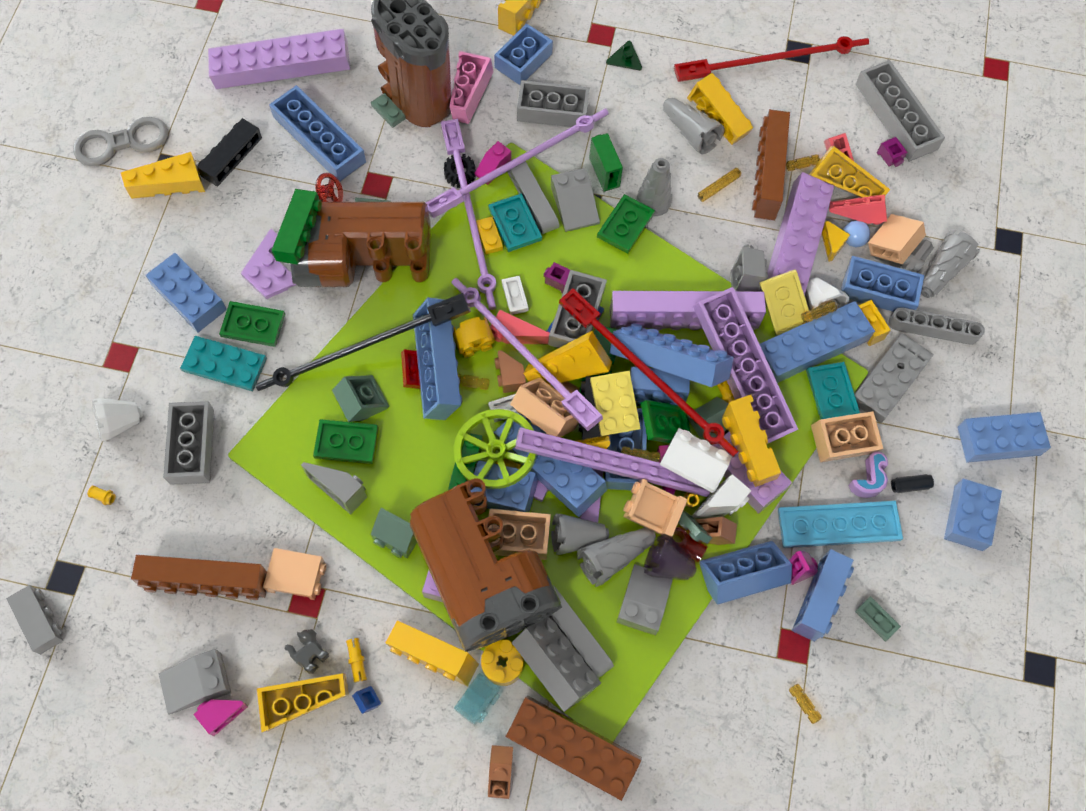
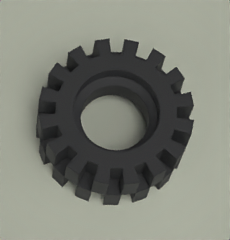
(452, 177)

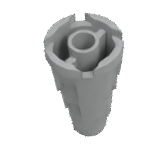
(694, 125)
(657, 187)
(949, 260)
(612, 555)

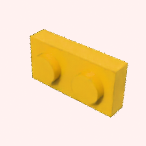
(489, 235)

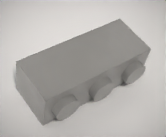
(35, 619)

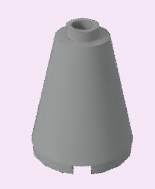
(575, 533)

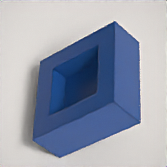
(366, 699)

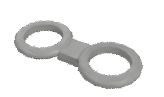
(120, 140)

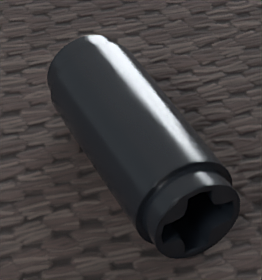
(912, 483)

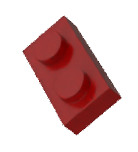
(410, 369)

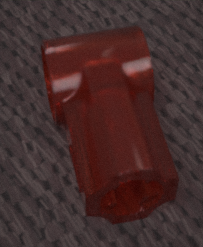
(693, 548)

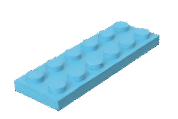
(839, 524)

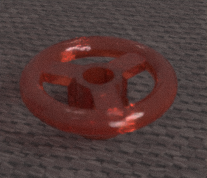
(327, 191)

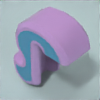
(876, 477)

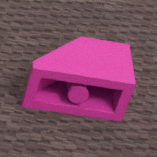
(493, 159)
(217, 714)

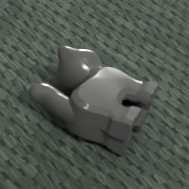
(309, 652)

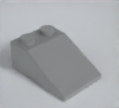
(574, 199)
(338, 485)
(644, 601)
(194, 681)

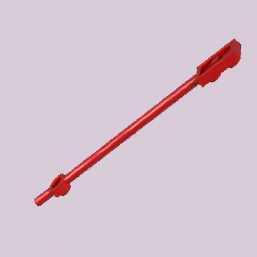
(701, 68)
(588, 315)

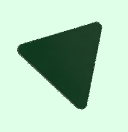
(625, 57)

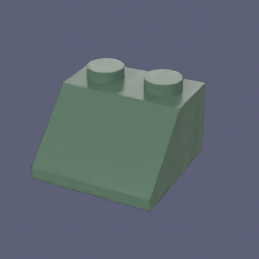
(359, 397)
(712, 413)
(393, 534)

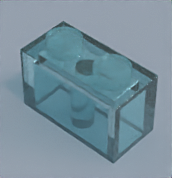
(477, 700)

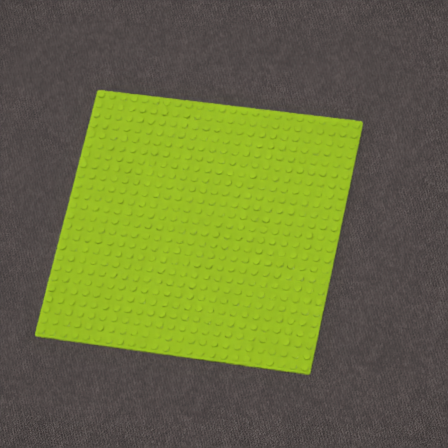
(417, 453)

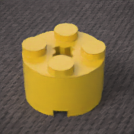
(473, 336)
(497, 674)

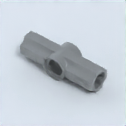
(918, 256)

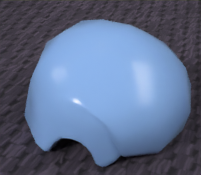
(858, 232)

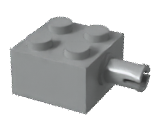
(748, 270)

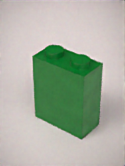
(605, 162)

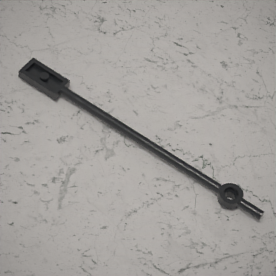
(438, 314)

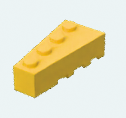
(515, 13)
(719, 105)
(847, 175)
(164, 177)
(574, 360)
(750, 441)
(432, 652)
(294, 699)

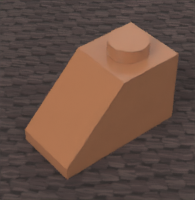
(720, 529)

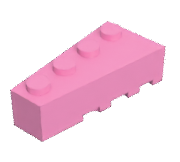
(469, 85)

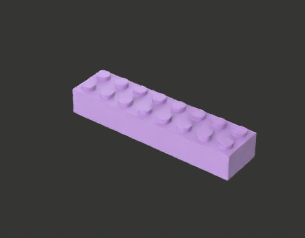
(278, 59)
(801, 228)
(674, 308)
(731, 332)

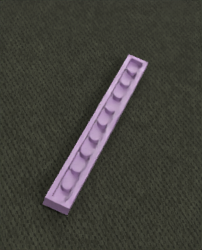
(603, 460)

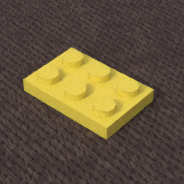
(784, 301)
(615, 402)

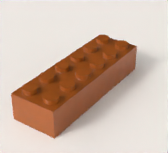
(771, 165)
(199, 576)
(574, 747)

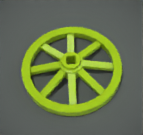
(491, 447)

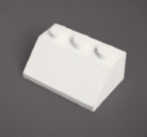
(696, 460)
(727, 498)

